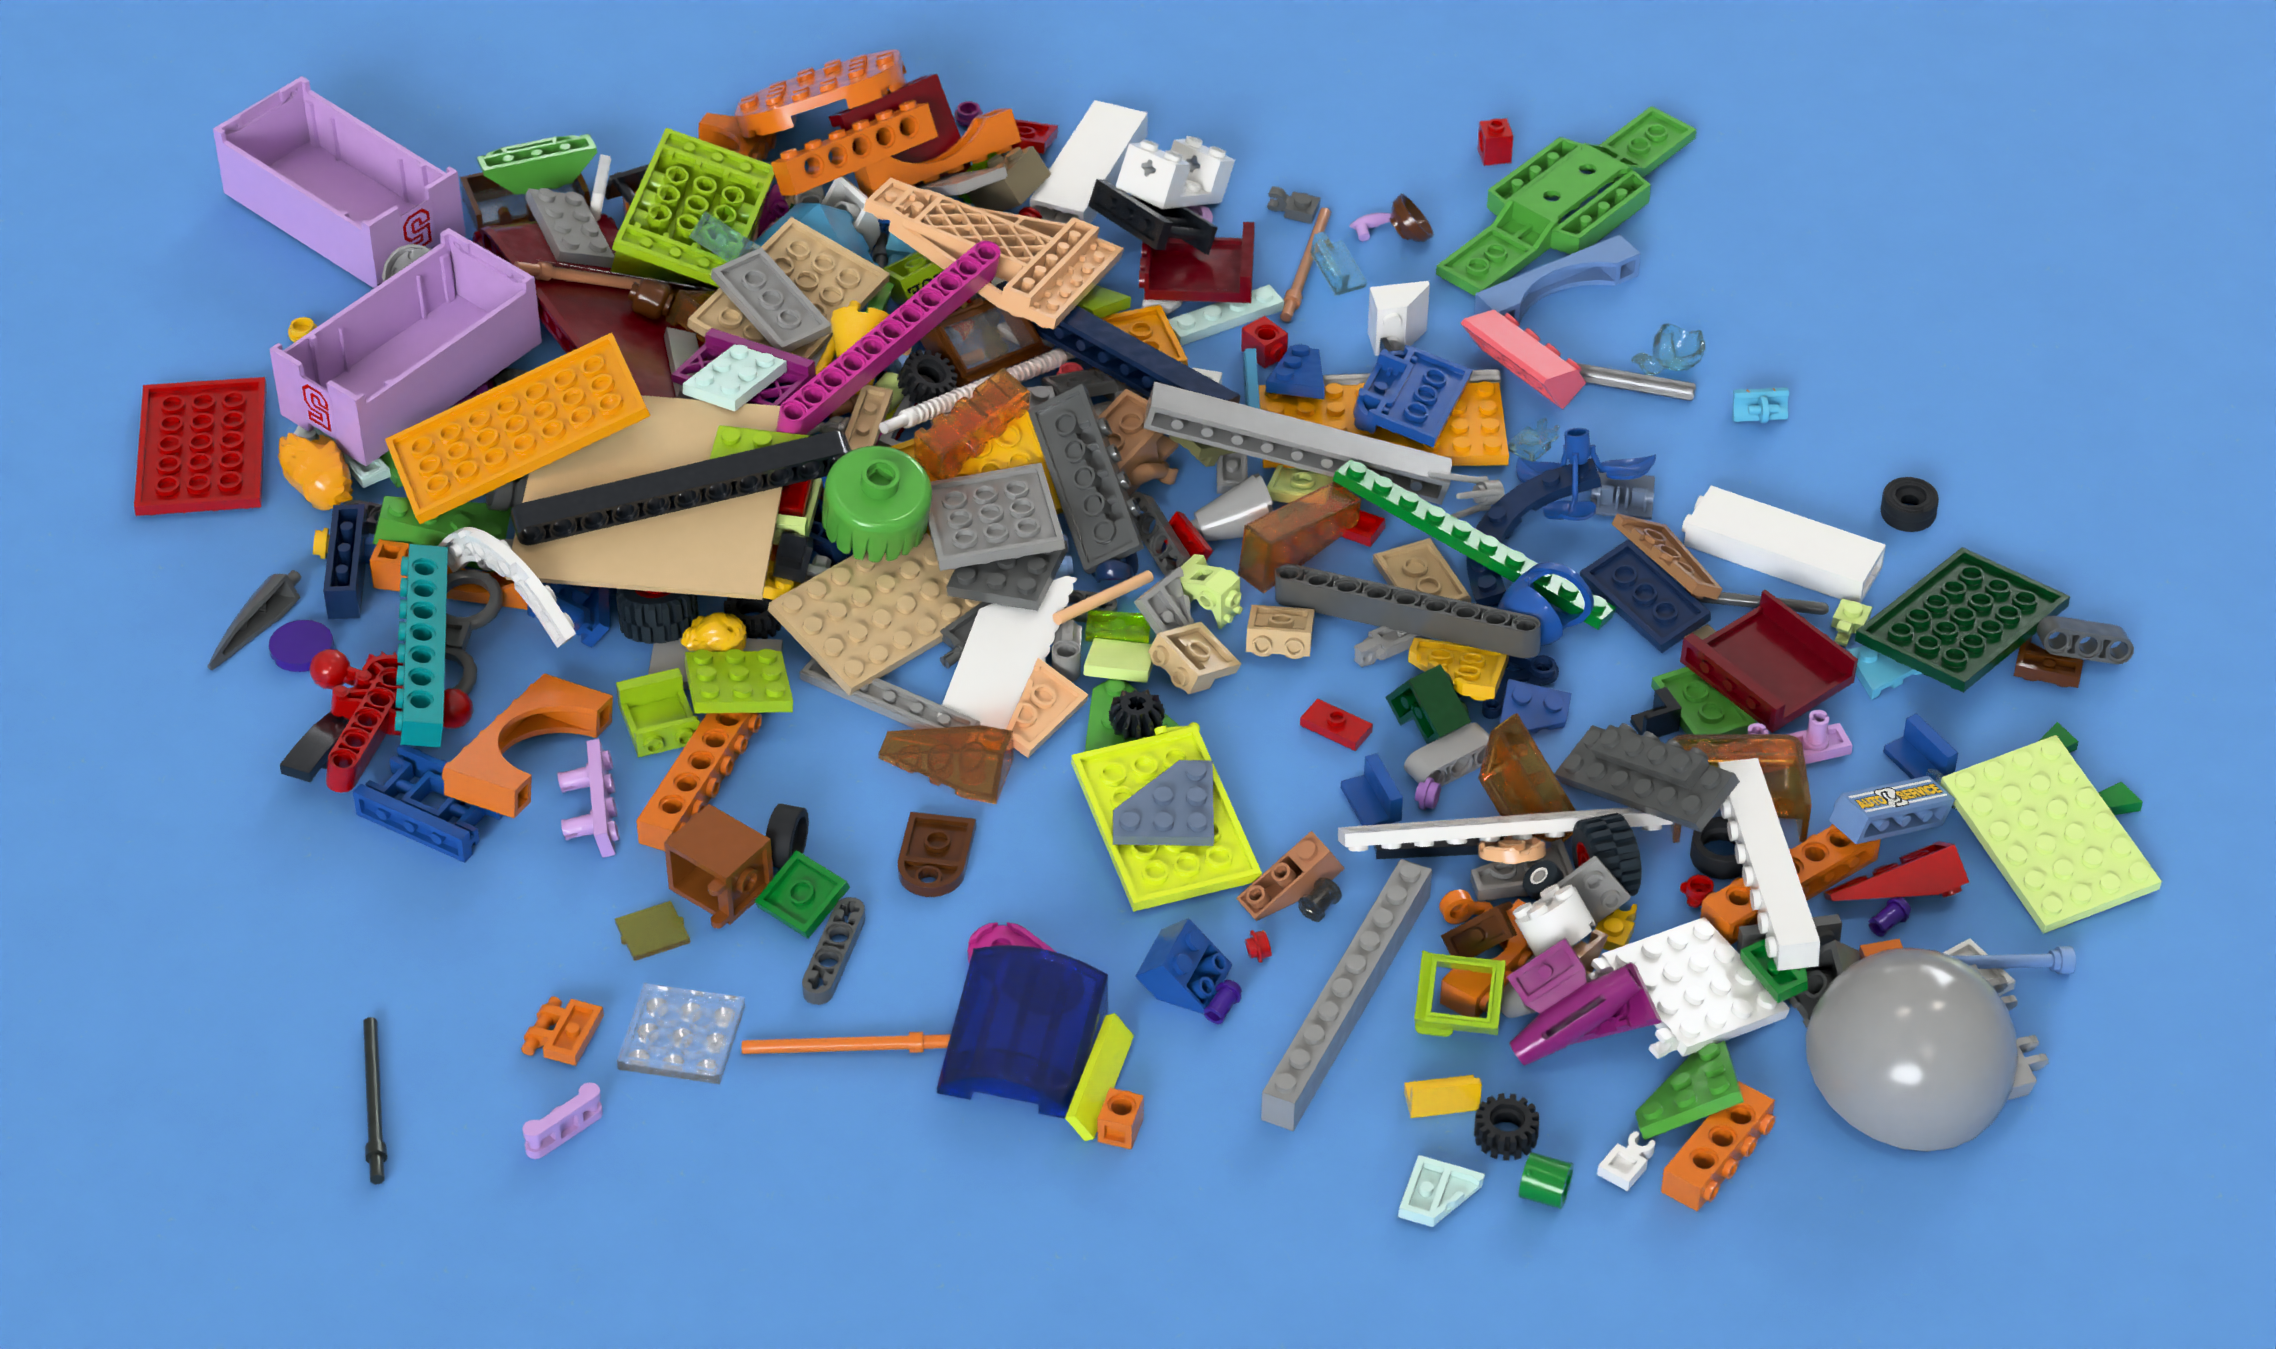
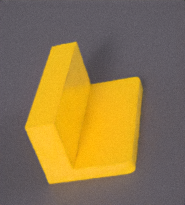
(1443, 1096)

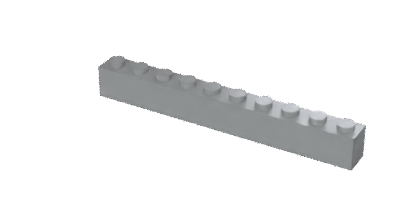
(1290, 440)
(1345, 995)

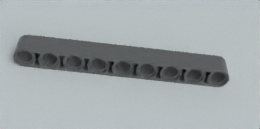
(1408, 611)

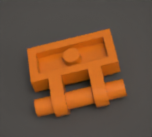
(571, 1034)

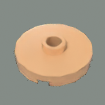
(1512, 850)

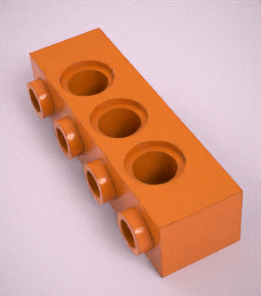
(1717, 1148)

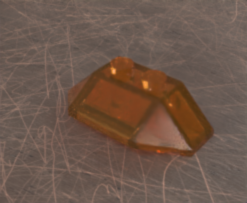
(1519, 776)

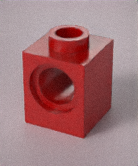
(1495, 141)
(1267, 338)

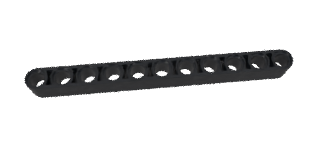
(677, 488)

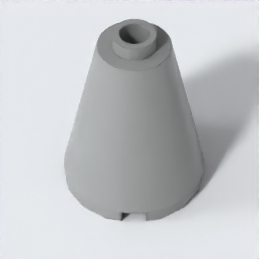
(1231, 511)

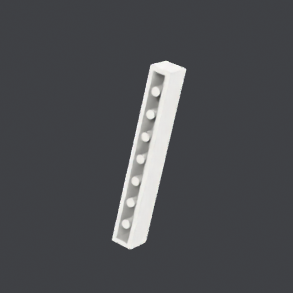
(1769, 869)

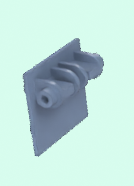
(1624, 497)

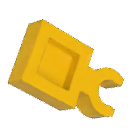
(1618, 927)

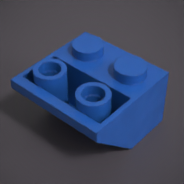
(1183, 967)

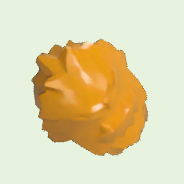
(316, 470)

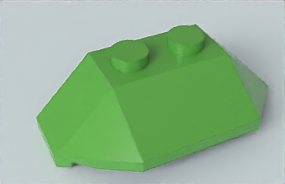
(538, 163)

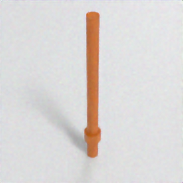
(915, 1042)

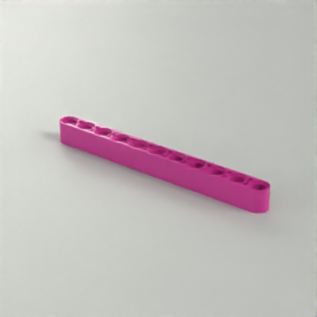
(889, 340)

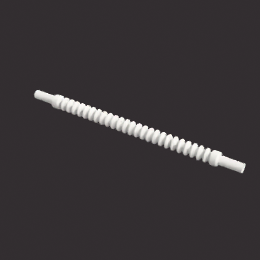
(944, 403)

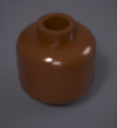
(651, 298)

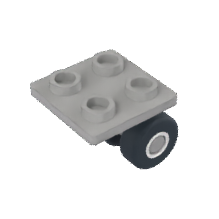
(1593, 881)

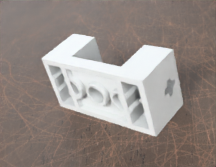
(1177, 177)

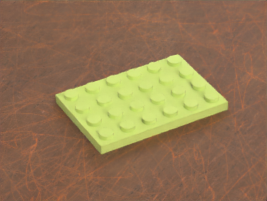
(2050, 834)

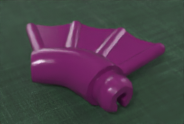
(774, 207)

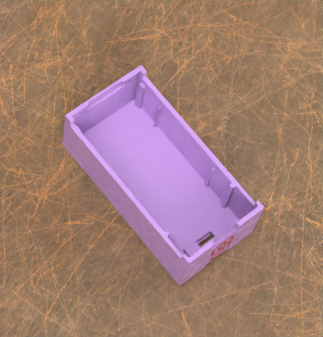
(334, 181)
(409, 347)

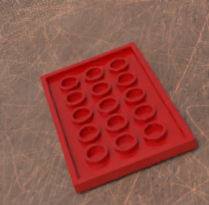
(201, 446)

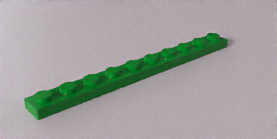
(1466, 539)

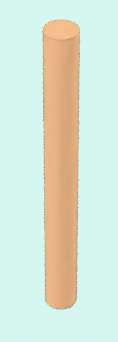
(1103, 597)

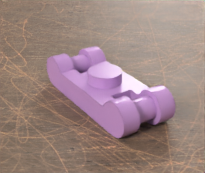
(563, 1122)

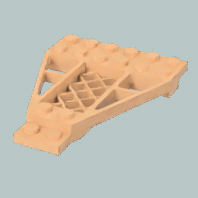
(1042, 272)

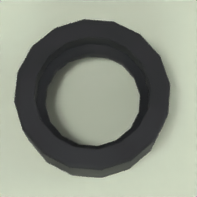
(787, 832)
(1708, 862)

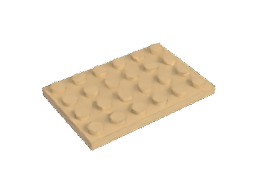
(817, 266)
(871, 615)

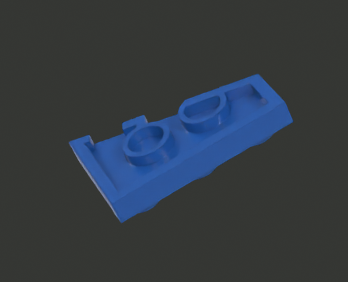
(1298, 373)

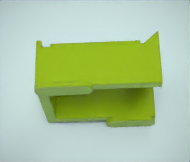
(1444, 1024)

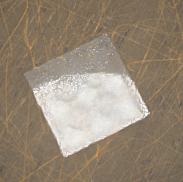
(681, 1033)

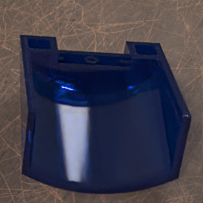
(1024, 1027)

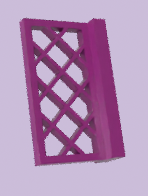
(799, 369)

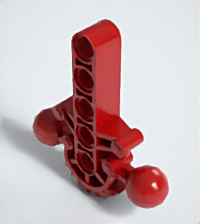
(369, 710)

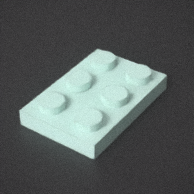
(734, 377)

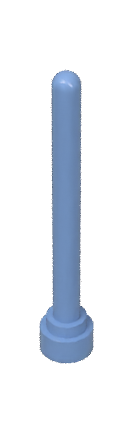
(2060, 959)

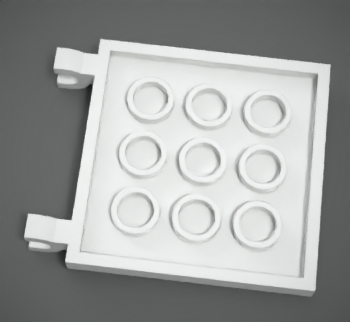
(1696, 987)

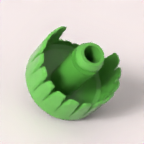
(876, 503)

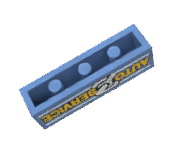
(1891, 809)

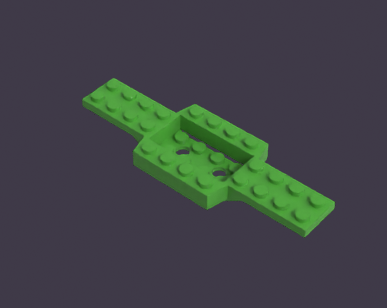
(1529, 223)

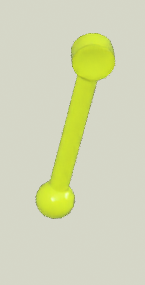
(1164, 729)

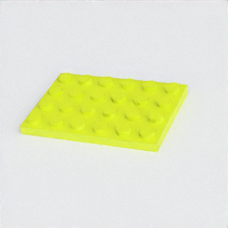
(1163, 872)

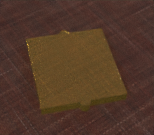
(652, 930)

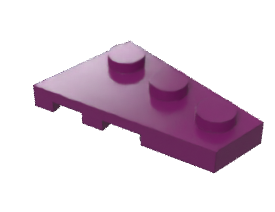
(1633, 1015)

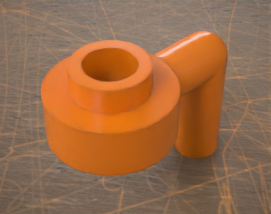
(1459, 906)

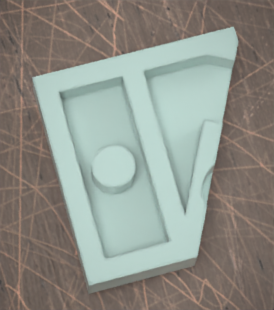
(1437, 1190)

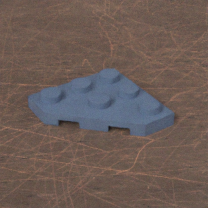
(1170, 809)

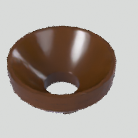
(1409, 220)

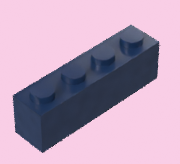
(346, 561)

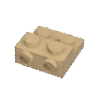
(1280, 631)
(1192, 657)

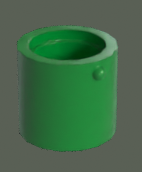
(1546, 1180)

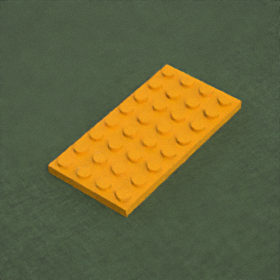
(516, 428)
(1471, 436)

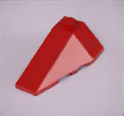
(1923, 872)

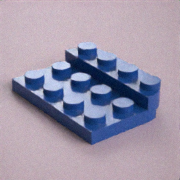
(1410, 394)

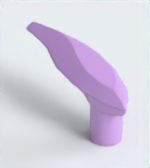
(1368, 221)

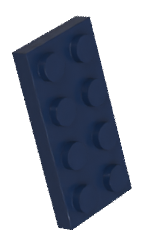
(1645, 596)

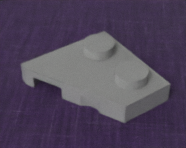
(1165, 604)

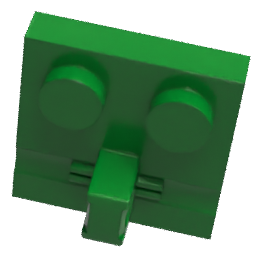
(802, 894)

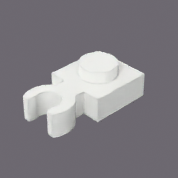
(1626, 1165)

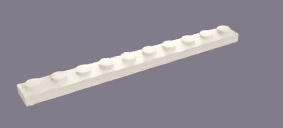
(1486, 828)

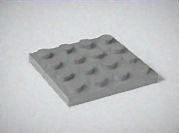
(993, 517)

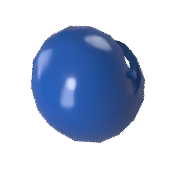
(1525, 600)

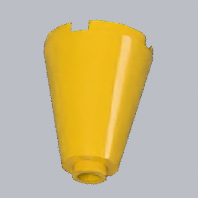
(850, 326)

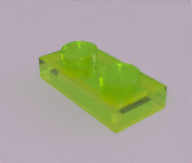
(1117, 626)

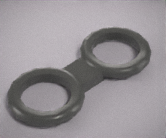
(460, 628)

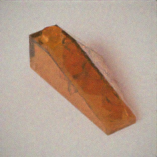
(962, 757)

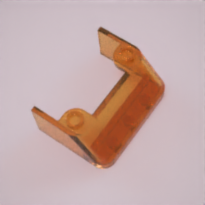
(1781, 763)

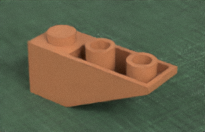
(1290, 877)

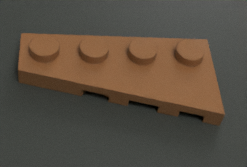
(1670, 554)

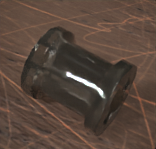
(1319, 899)

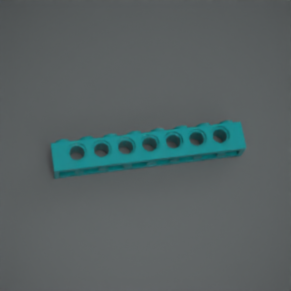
(423, 646)

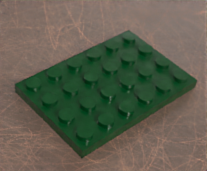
(1961, 619)

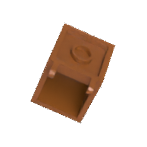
(718, 864)

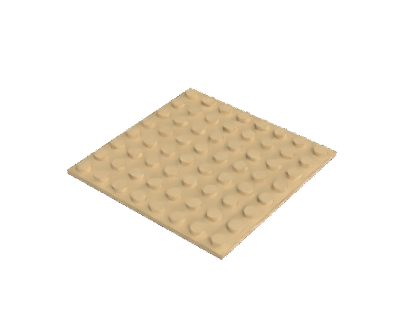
(693, 551)

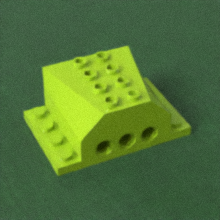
(676, 190)

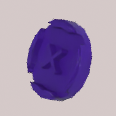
(297, 643)

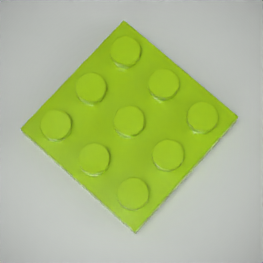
(738, 681)

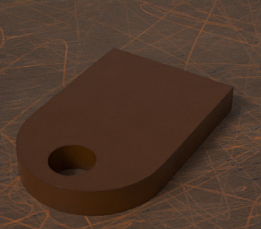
(936, 849)

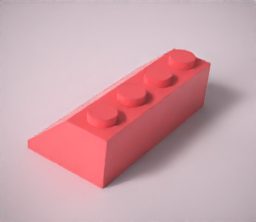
(1526, 356)

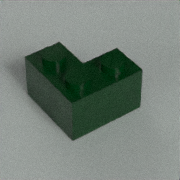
(1431, 703)

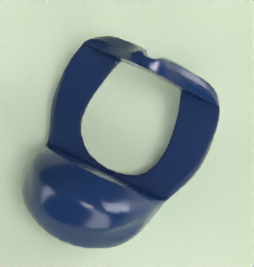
(1116, 569)

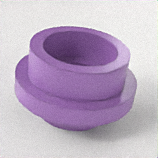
(1428, 794)

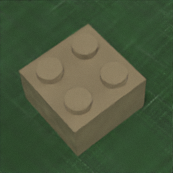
(1025, 174)

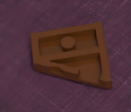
(2038, 664)

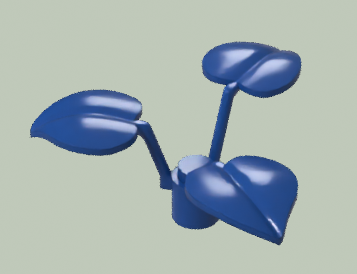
(1578, 450)

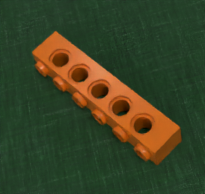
(917, 129)
(696, 774)
(1819, 864)

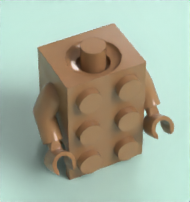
(1141, 449)

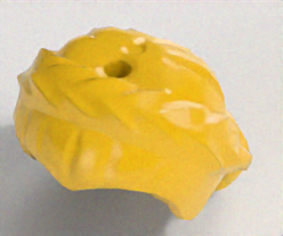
(715, 633)

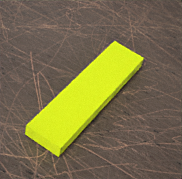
(1099, 1075)

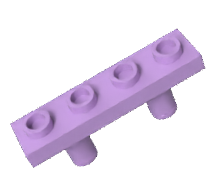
(1819, 740)
(603, 805)

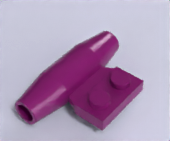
(1566, 1002)

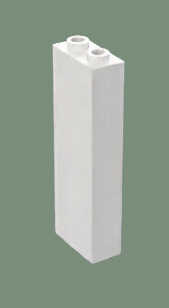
(1090, 154)
(1783, 544)

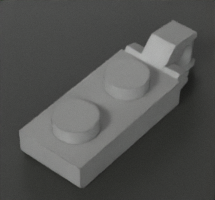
(1383, 644)

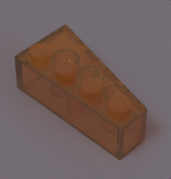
(970, 425)

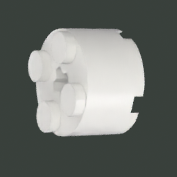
(1553, 918)

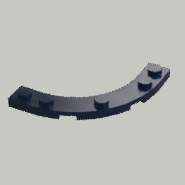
(1507, 513)

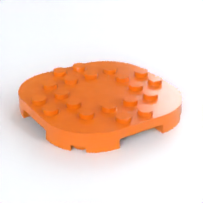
(857, 80)

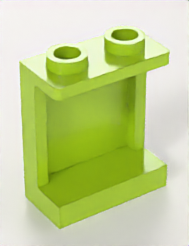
(656, 712)

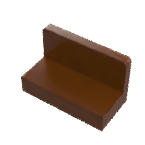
(1480, 932)

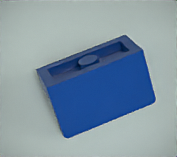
(1921, 750)
(1374, 794)

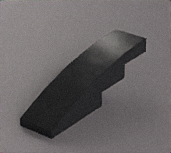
(313, 748)

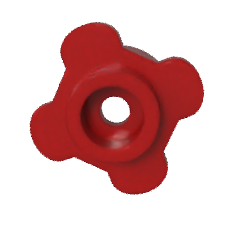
(1697, 889)

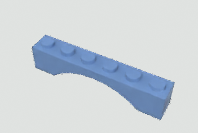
(1600, 264)

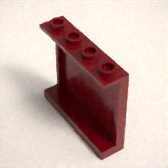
(922, 90)
(1190, 275)
(1771, 663)

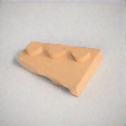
(1043, 708)

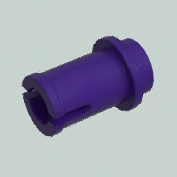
(1896, 911)
(1227, 995)

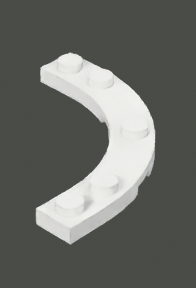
(475, 544)

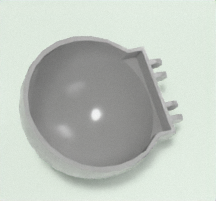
(1918, 1049)

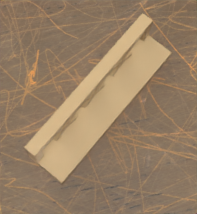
(867, 415)

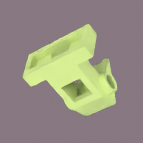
(1213, 588)

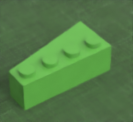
(399, 523)

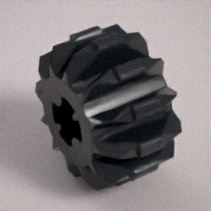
(1136, 714)

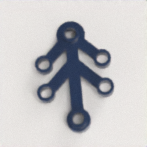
(1538, 671)

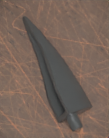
(262, 610)

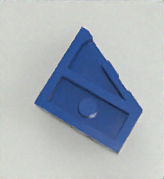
(1535, 705)

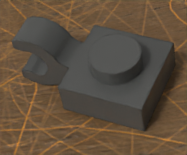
(1296, 207)

